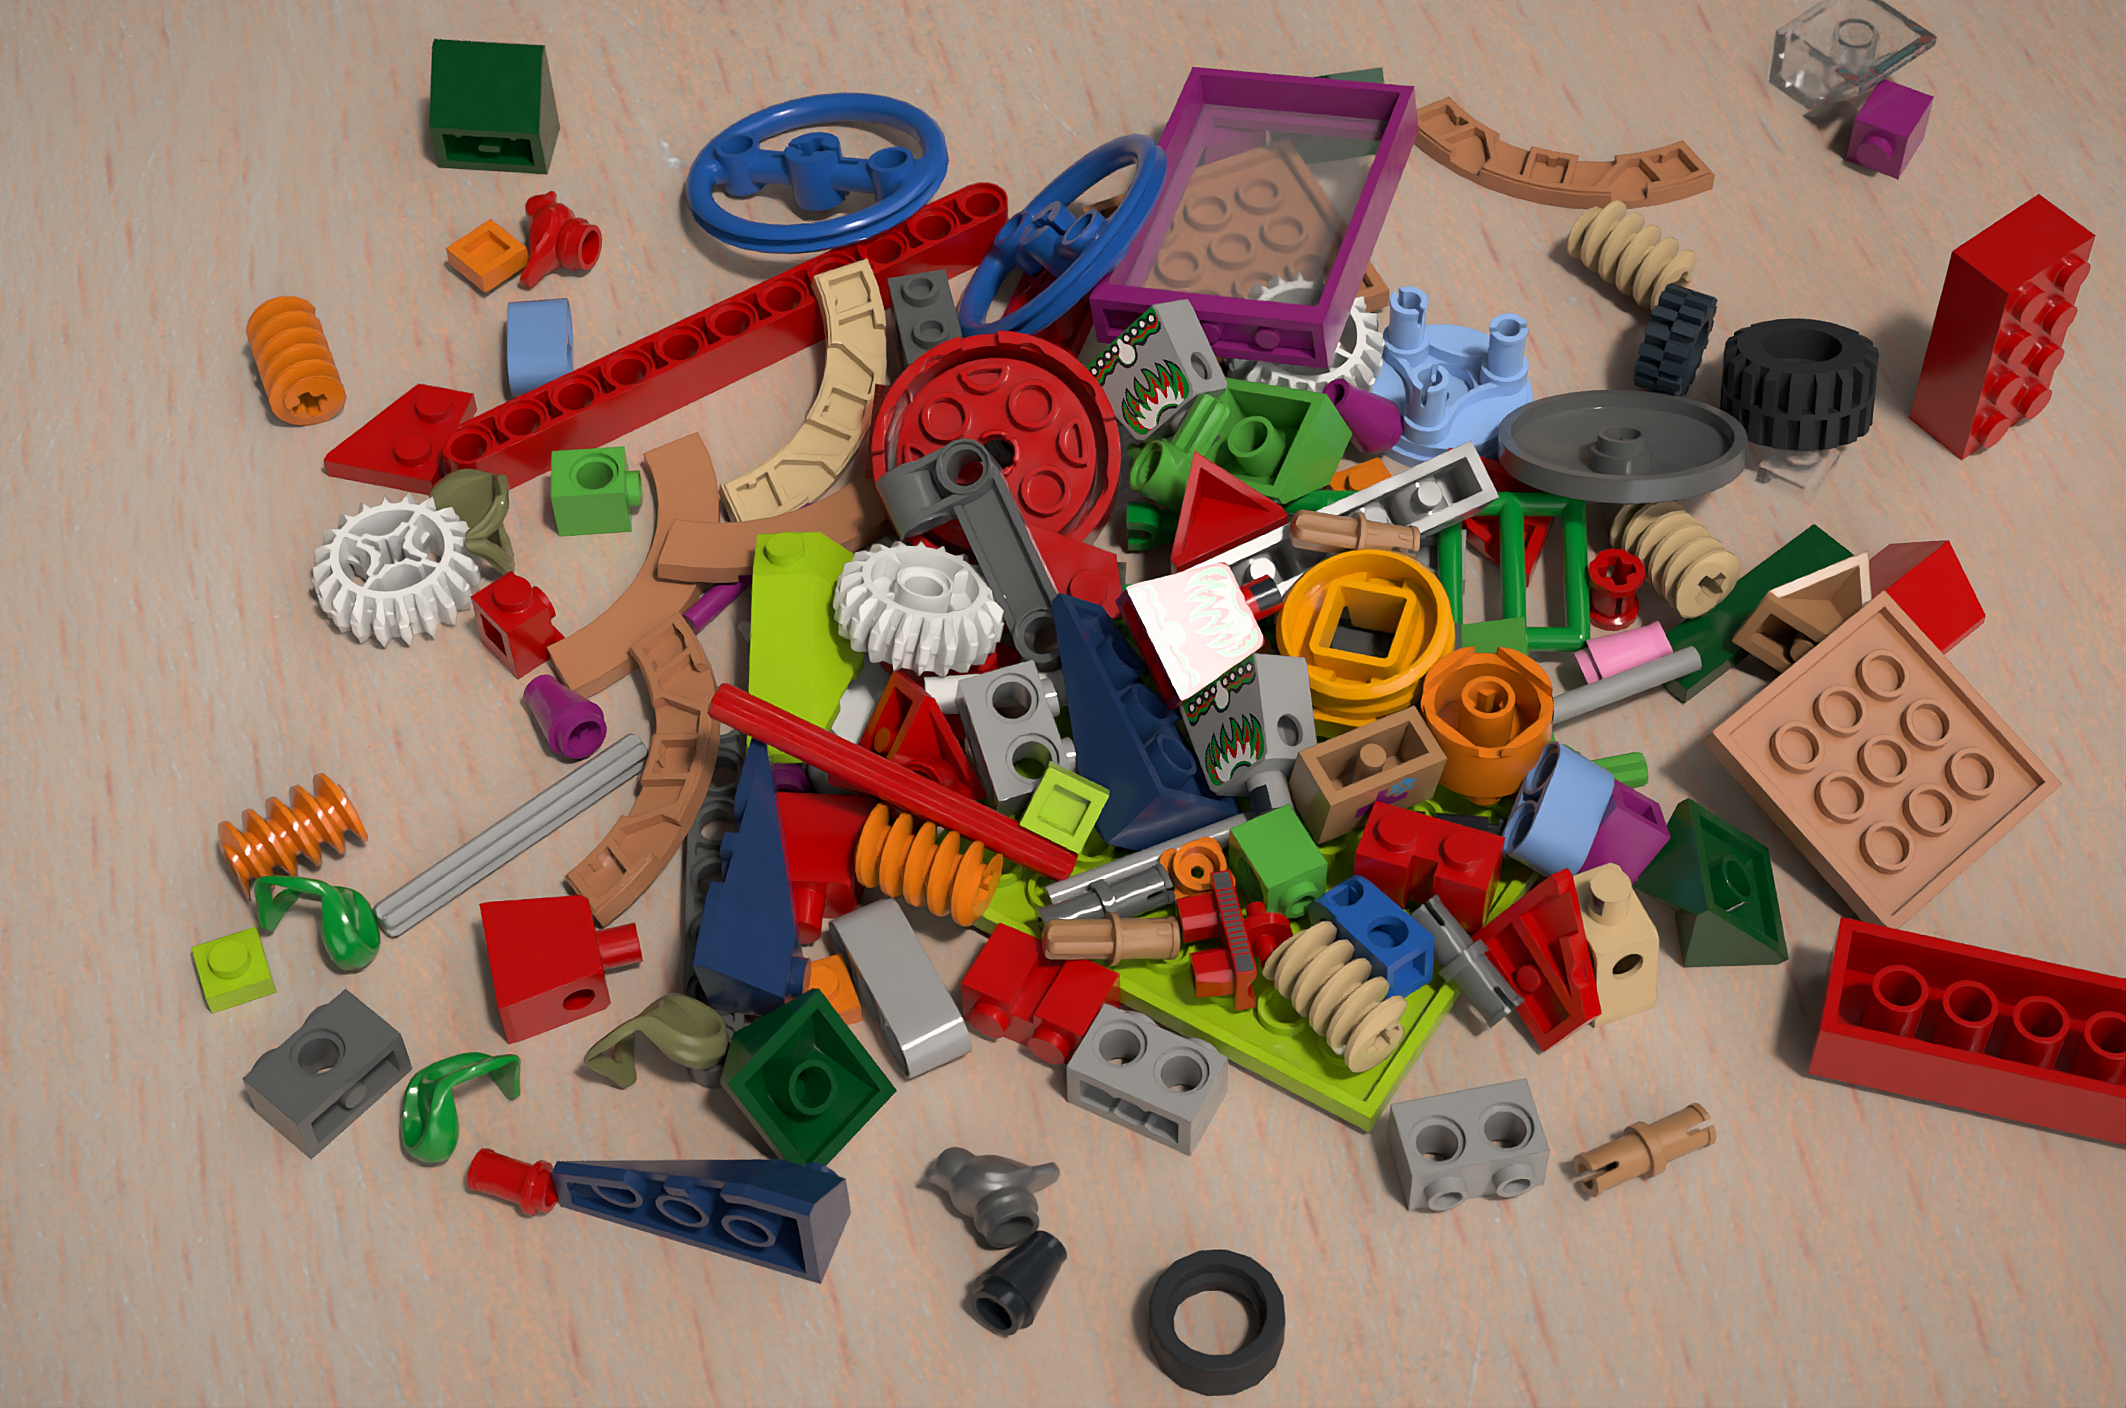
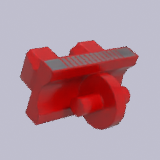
(1219, 916)

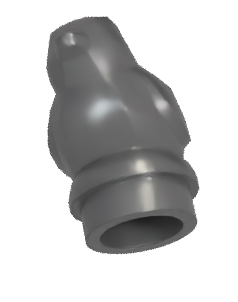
(994, 1192)

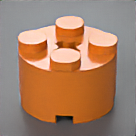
(1488, 719)

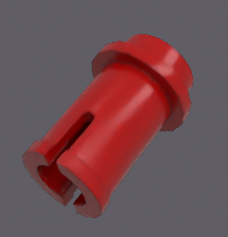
(514, 1180)

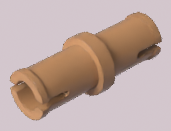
(1644, 1149)

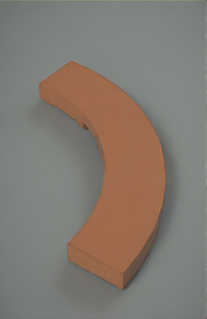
(1557, 177)
(727, 549)
(599, 651)
(673, 778)

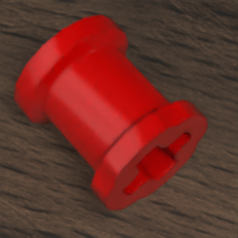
(1621, 587)

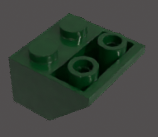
(492, 106)

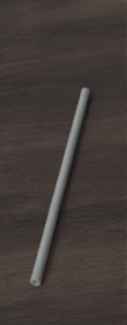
(1565, 707)

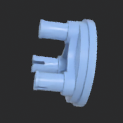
(1450, 379)

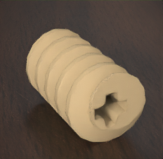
(1629, 253)
(1677, 554)
(1337, 995)

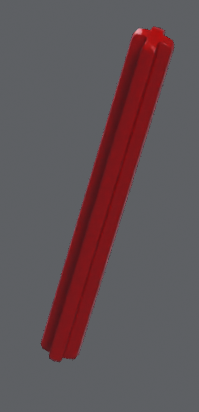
(889, 781)

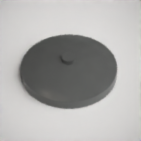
(1622, 446)

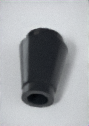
(1018, 1284)

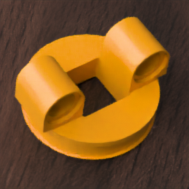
(1383, 595)

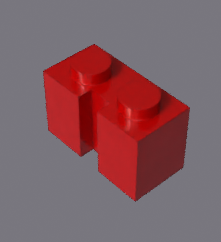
(1427, 856)
(1035, 999)

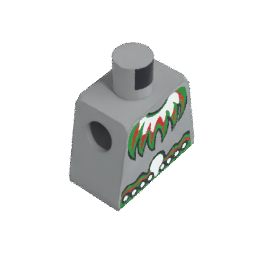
(1158, 371)
(1252, 728)

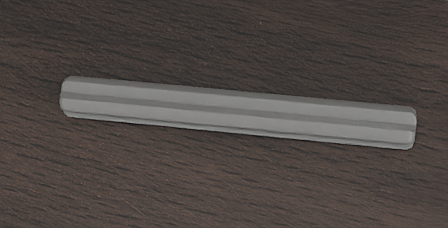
(510, 835)

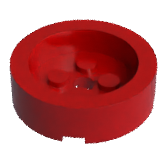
(1017, 393)

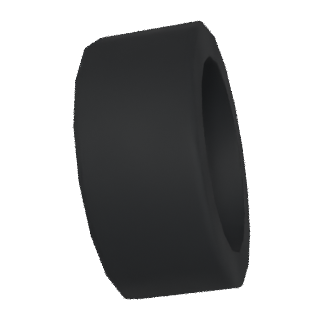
(1216, 1272)

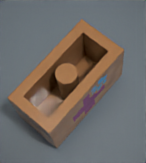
(1381, 762)

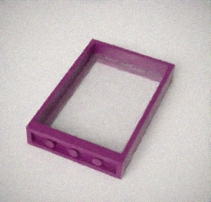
(1265, 211)

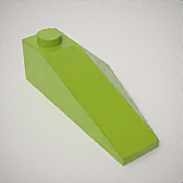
(793, 638)

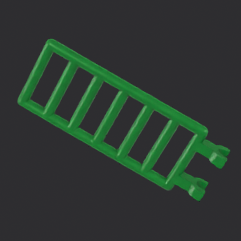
(1155, 526)

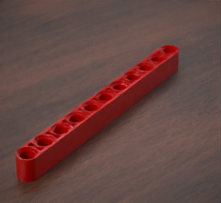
(714, 344)

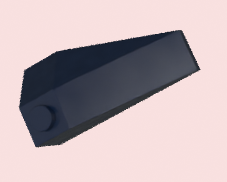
(1129, 736)
(749, 925)
(739, 1208)

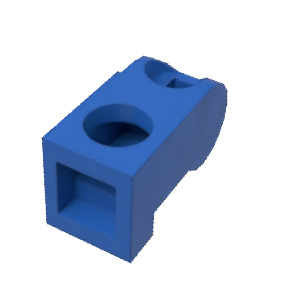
(1379, 932)

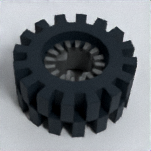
(1675, 340)

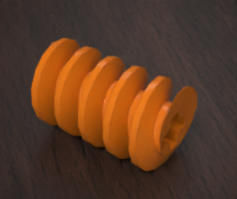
(295, 361)
(289, 832)
(924, 869)

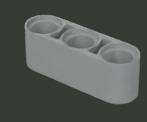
(900, 987)

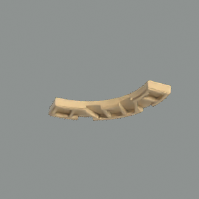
(843, 408)

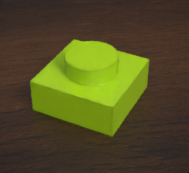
(1064, 807)
(233, 969)

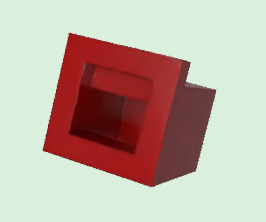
(515, 623)

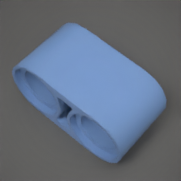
(538, 343)
(1557, 811)

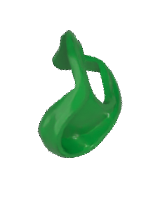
(346, 917)
(429, 1108)

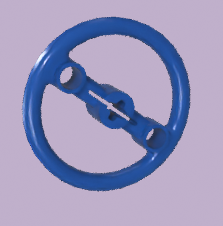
(817, 173)
(1066, 246)

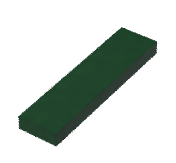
(1714, 631)

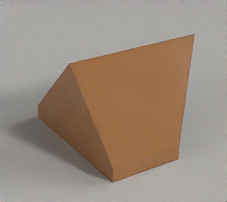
(1805, 612)

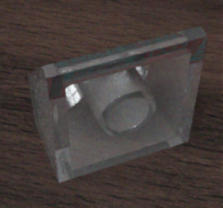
(1843, 50)

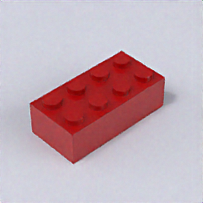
(2001, 326)

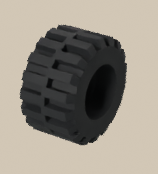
(1800, 383)

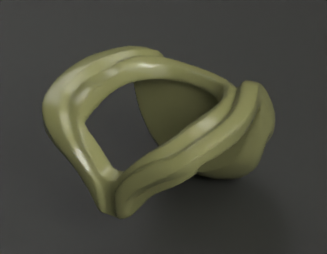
(483, 503)
(676, 1025)

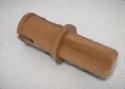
(1341, 533)
(1111, 938)

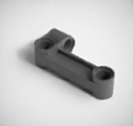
(928, 495)

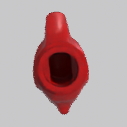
(557, 239)

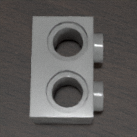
(1002, 741)
(1139, 1091)
(1461, 1129)

